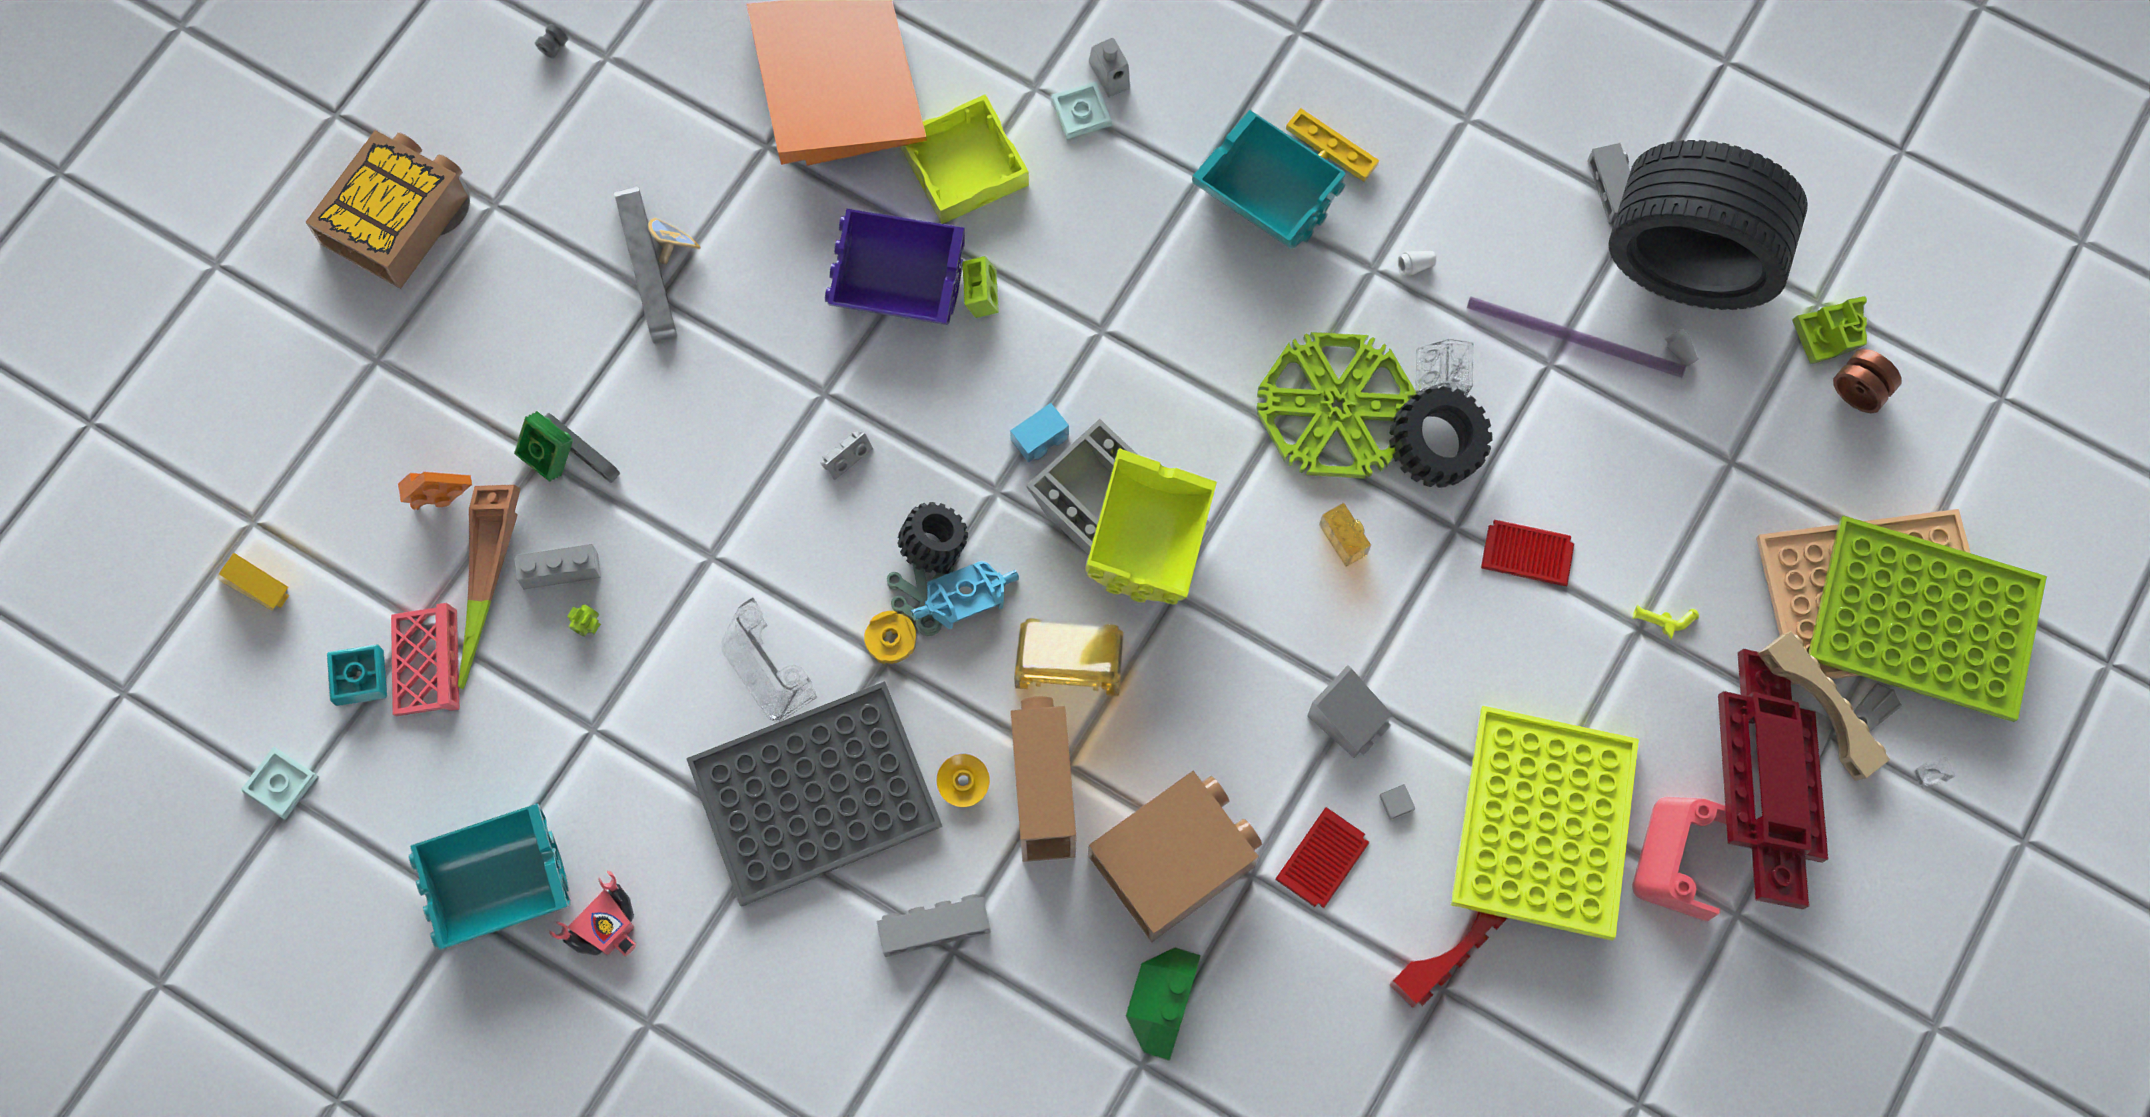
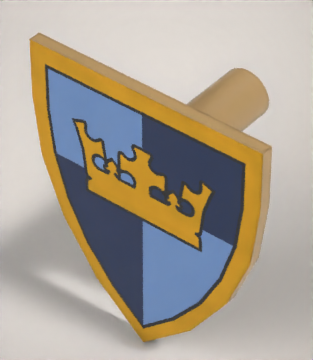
(669, 236)

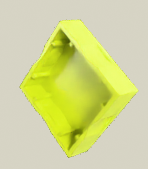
(966, 160)

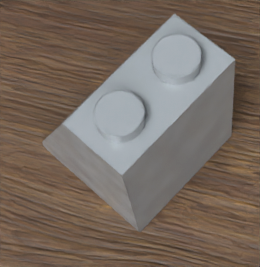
(1350, 713)

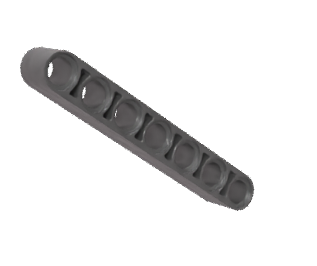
(645, 264)

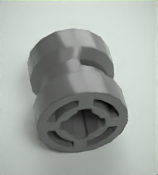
(551, 41)

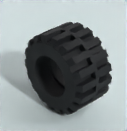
(942, 524)

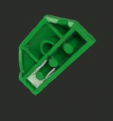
(1161, 1000)

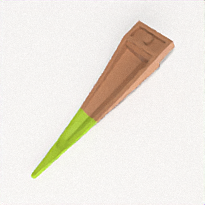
(490, 531)

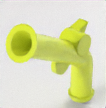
(1665, 620)

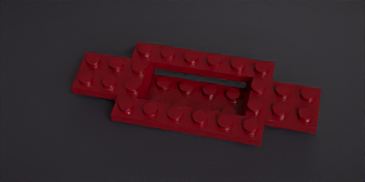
(1789, 780)

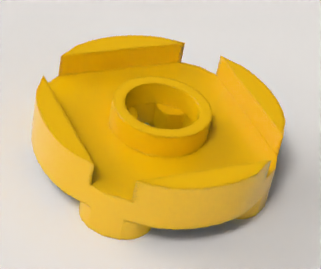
(890, 652)

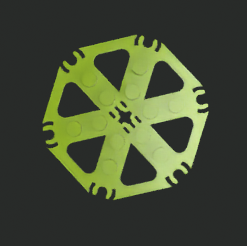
(1347, 389)

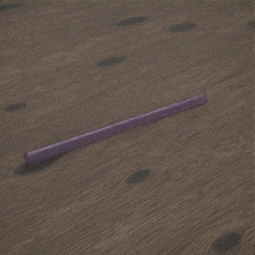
(1576, 337)

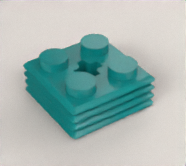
(344, 666)

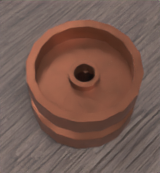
(1867, 381)

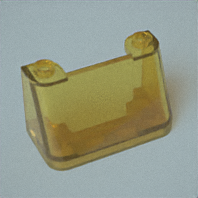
(1069, 655)

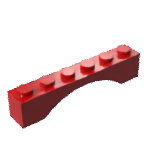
(1422, 975)

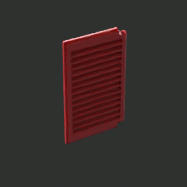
(1528, 552)
(1323, 859)

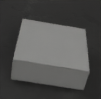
(1397, 801)

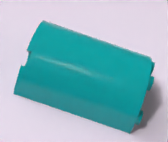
(1271, 180)
(490, 876)

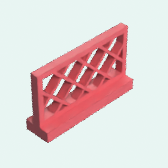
(445, 655)

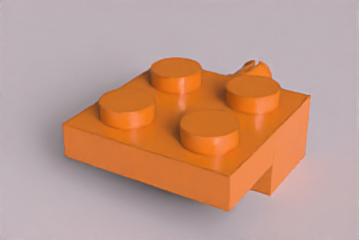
(432, 488)

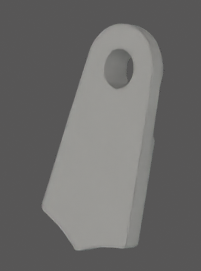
(1877, 705)

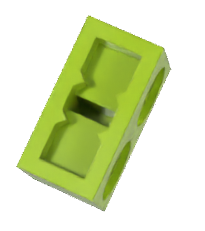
(980, 287)

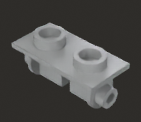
(854, 448)

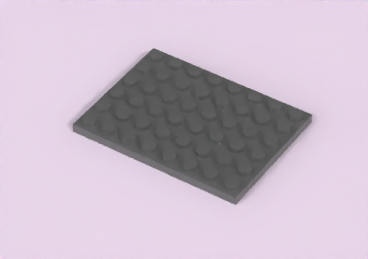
(813, 793)

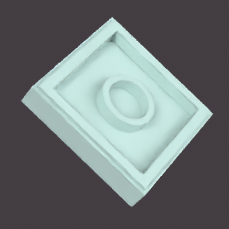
(1081, 110)
(279, 783)

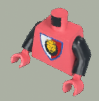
(602, 923)

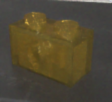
(1345, 534)

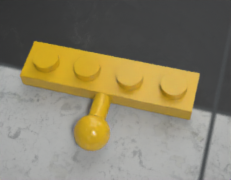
(1332, 144)

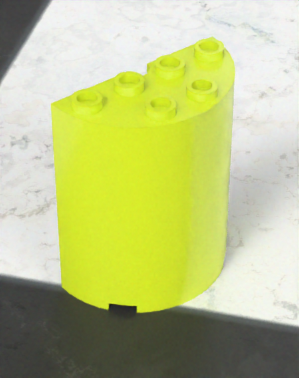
(1149, 529)

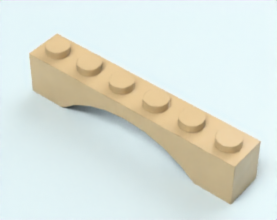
(1857, 747)

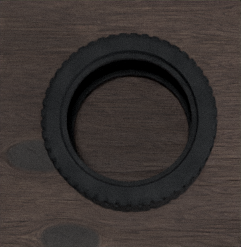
(1708, 225)

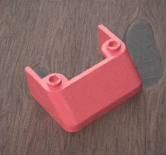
(1662, 851)

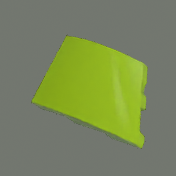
(1832, 330)

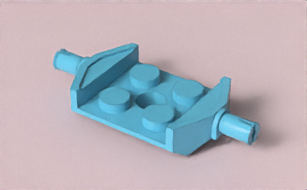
(950, 605)

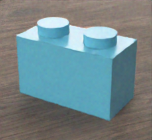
(1040, 433)

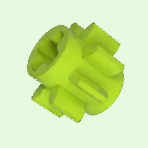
(583, 620)

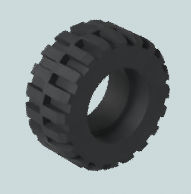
(1465, 419)

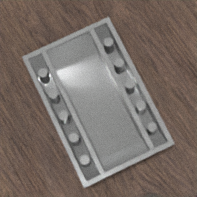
(1077, 482)

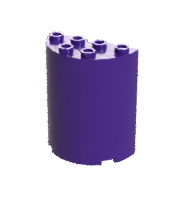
(896, 266)

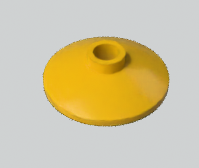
(948, 780)

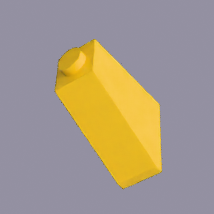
(253, 582)

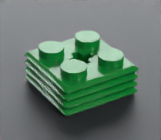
(543, 446)

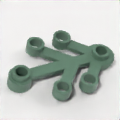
(918, 593)

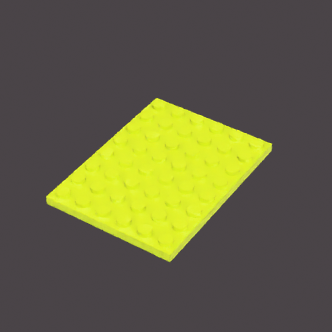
(1546, 823)

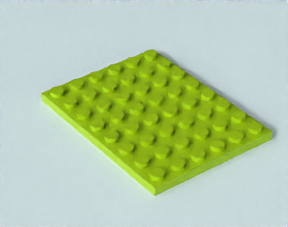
(1928, 618)

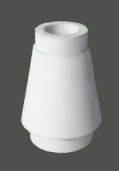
(1414, 262)

